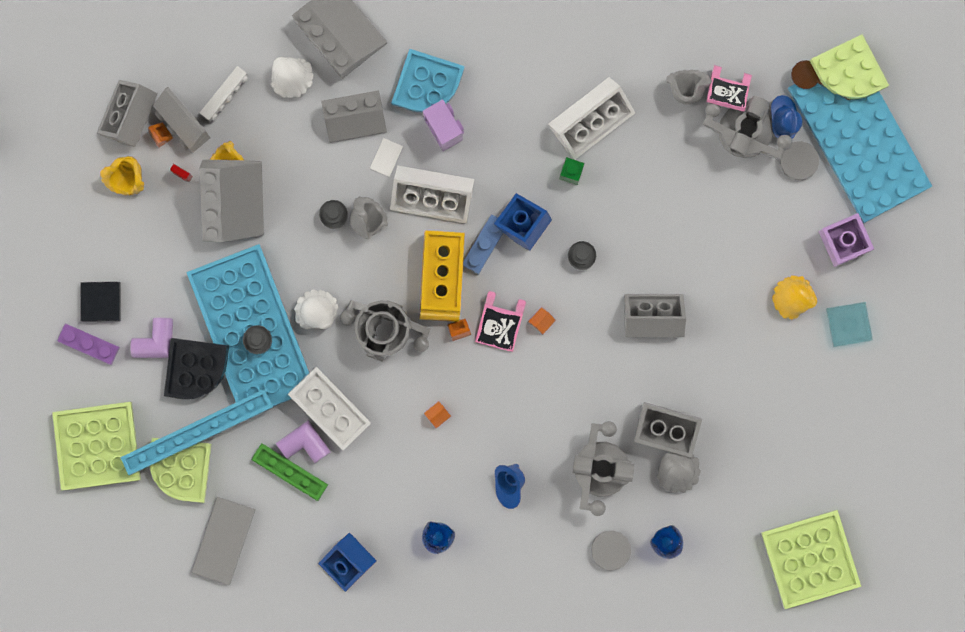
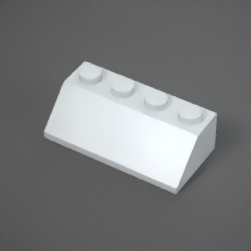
(592, 118)
(431, 194)

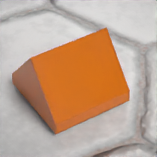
(160, 134)
(542, 320)
(459, 329)
(437, 414)

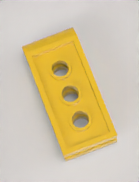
(432, 305)

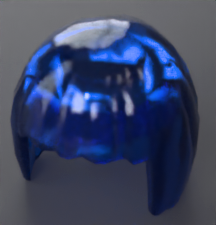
(437, 537)
(667, 542)

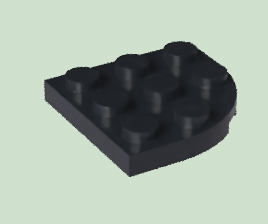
(194, 368)

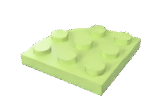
(850, 70)
(184, 473)

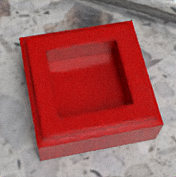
(181, 173)

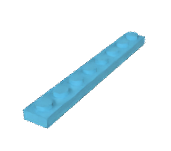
(196, 432)

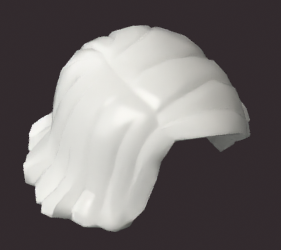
(291, 76)
(316, 309)

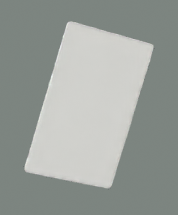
(386, 157)

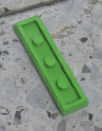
(289, 472)

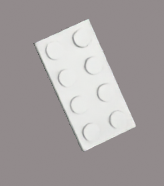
(329, 408)

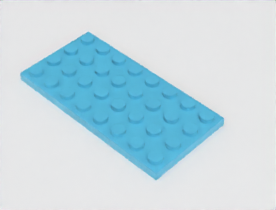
(863, 149)
(243, 294)

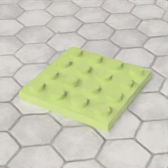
(92, 443)
(811, 559)

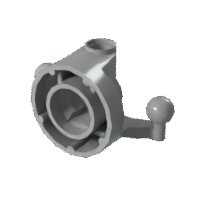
(740, 144)
(370, 318)
(595, 484)

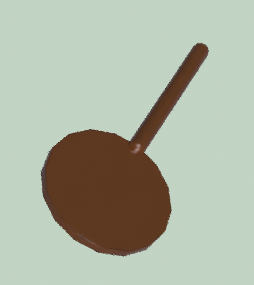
(805, 76)

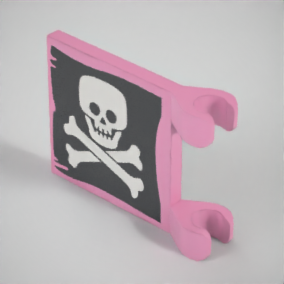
(728, 92)
(498, 325)

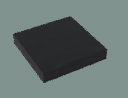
(100, 301)

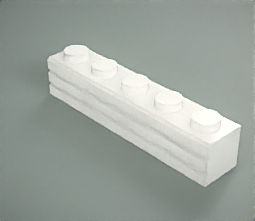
(224, 94)

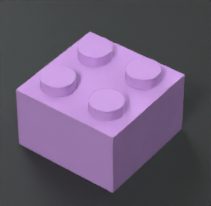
(443, 125)
(846, 240)

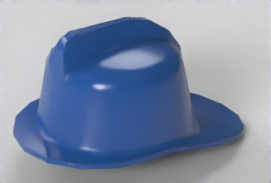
(785, 117)
(508, 485)

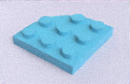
(426, 81)

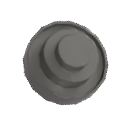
(333, 214)
(582, 255)
(257, 339)

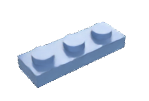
(483, 246)

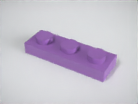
(88, 344)

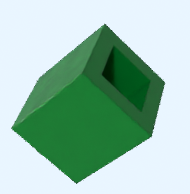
(571, 171)

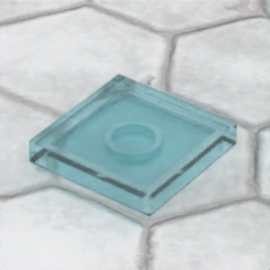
(849, 324)

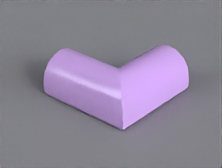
(158, 345)
(304, 437)

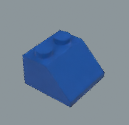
(523, 221)
(347, 561)

